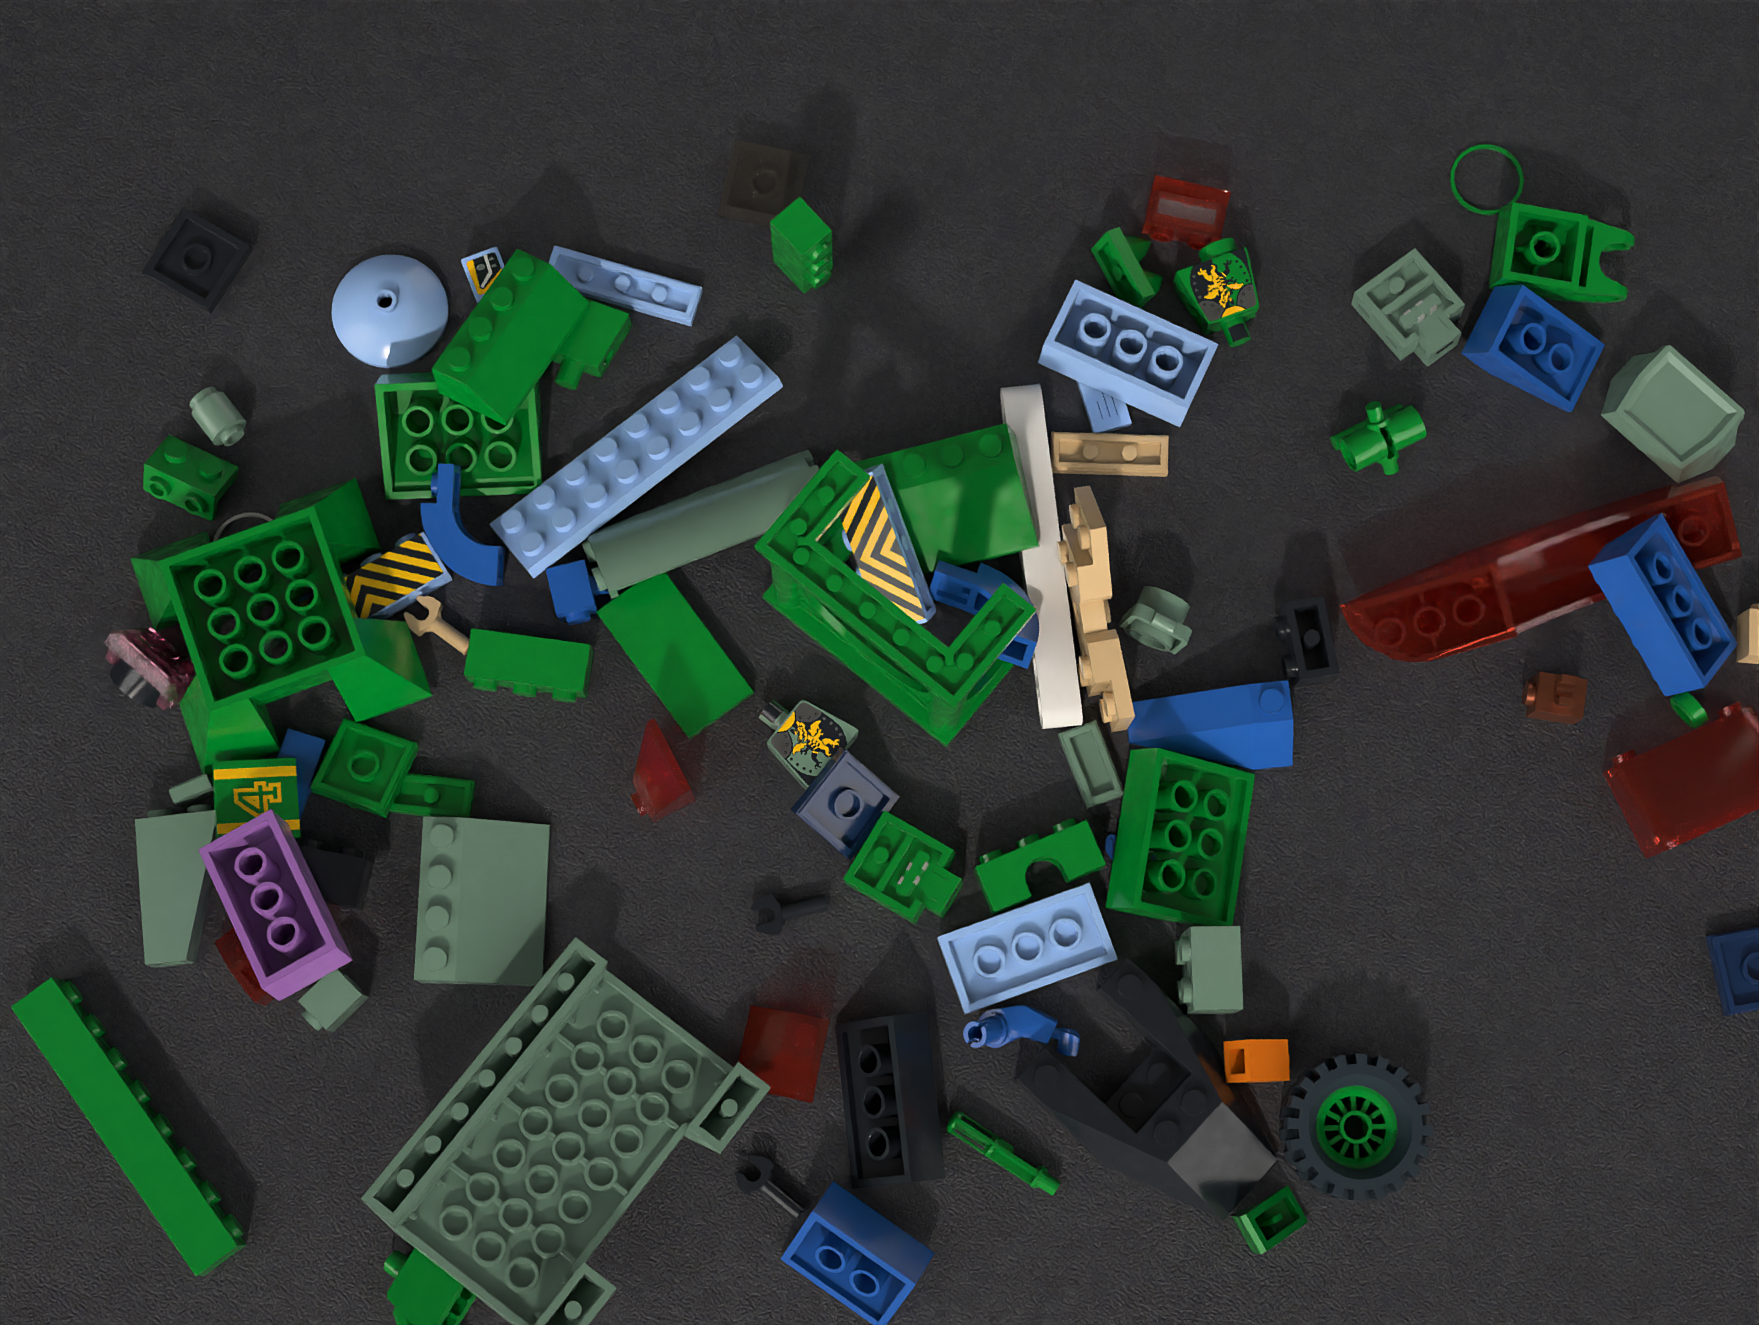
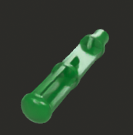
(1002, 1154)

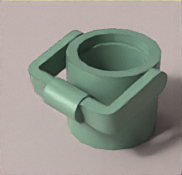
(1158, 620)

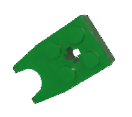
(1568, 249)

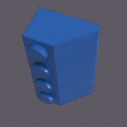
(1663, 606)

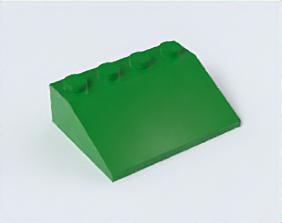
(430, 429)
(962, 497)
(1194, 825)

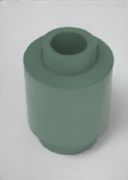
(217, 417)

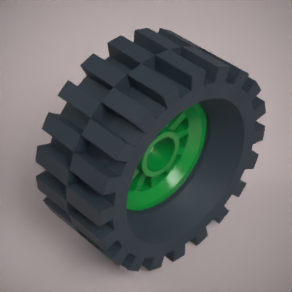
(1401, 1118)

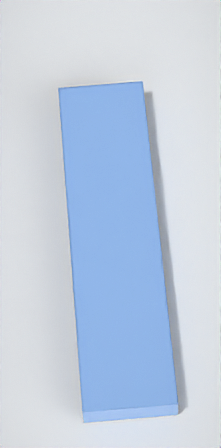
(628, 286)

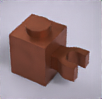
(1555, 697)

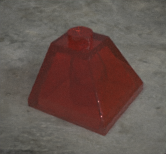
(658, 777)
(784, 1051)

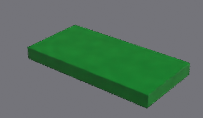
(675, 653)

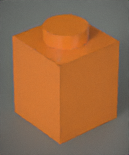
(1256, 1060)

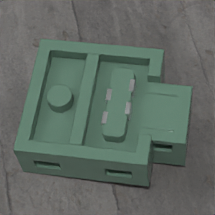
(1411, 309)

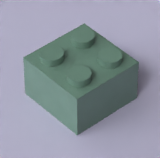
(1210, 970)

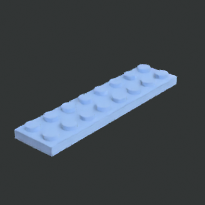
(635, 456)

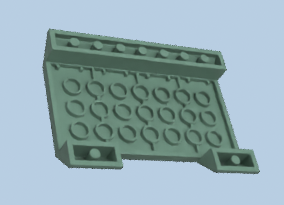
(557, 1141)

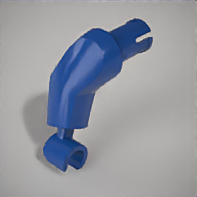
(1010, 1023)

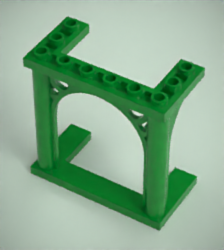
(865, 629)

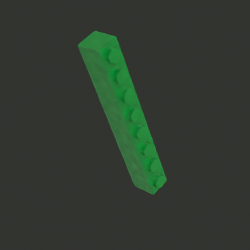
(129, 1125)

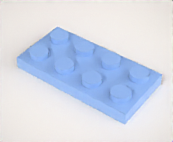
(1027, 948)

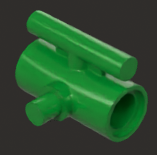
(1380, 437)

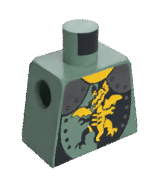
(805, 738)

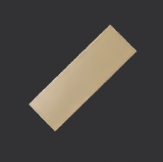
(1109, 454)

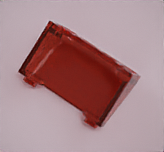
(1690, 781)

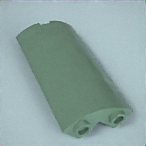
(696, 524)

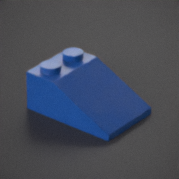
(1533, 346)

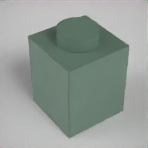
(332, 1001)

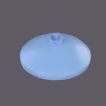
(396, 333)

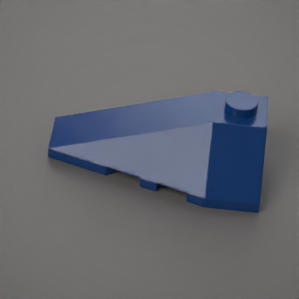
(1227, 725)

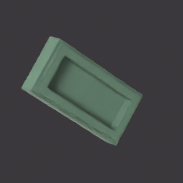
(1091, 764)

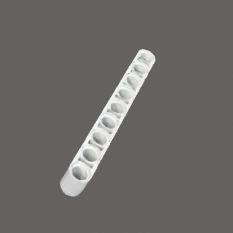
(1041, 570)

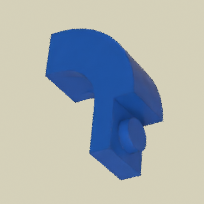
(450, 537)
(970, 593)

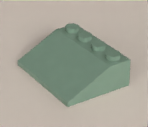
(482, 902)

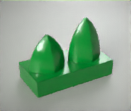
(1119, 261)

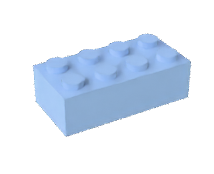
(1127, 353)

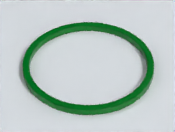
(1495, 148)

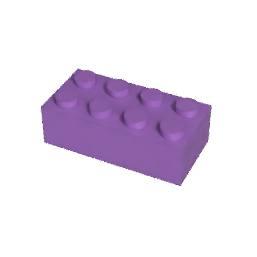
(275, 905)

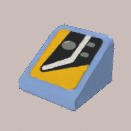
(482, 270)

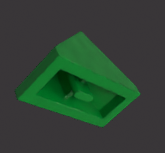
(1270, 1220)

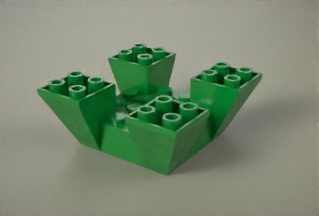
(236, 676)

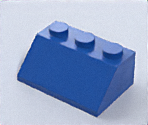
(857, 1256)

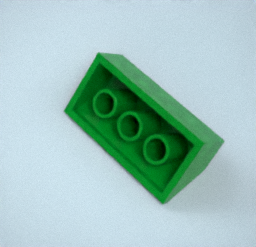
(509, 338)

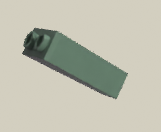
(173, 882)

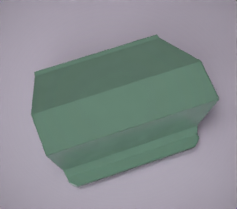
(1672, 413)

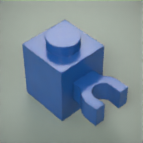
(573, 592)

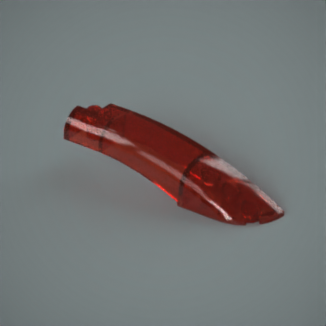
(1531, 575)

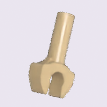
(436, 624)

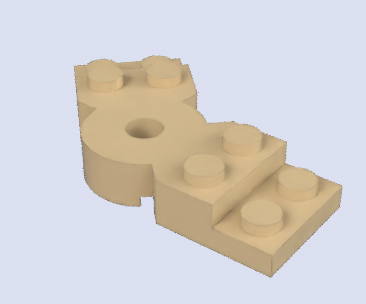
(1089, 587)

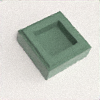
(192, 790)

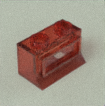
(1185, 212)

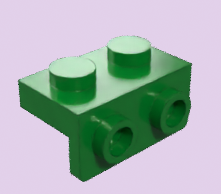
(188, 477)

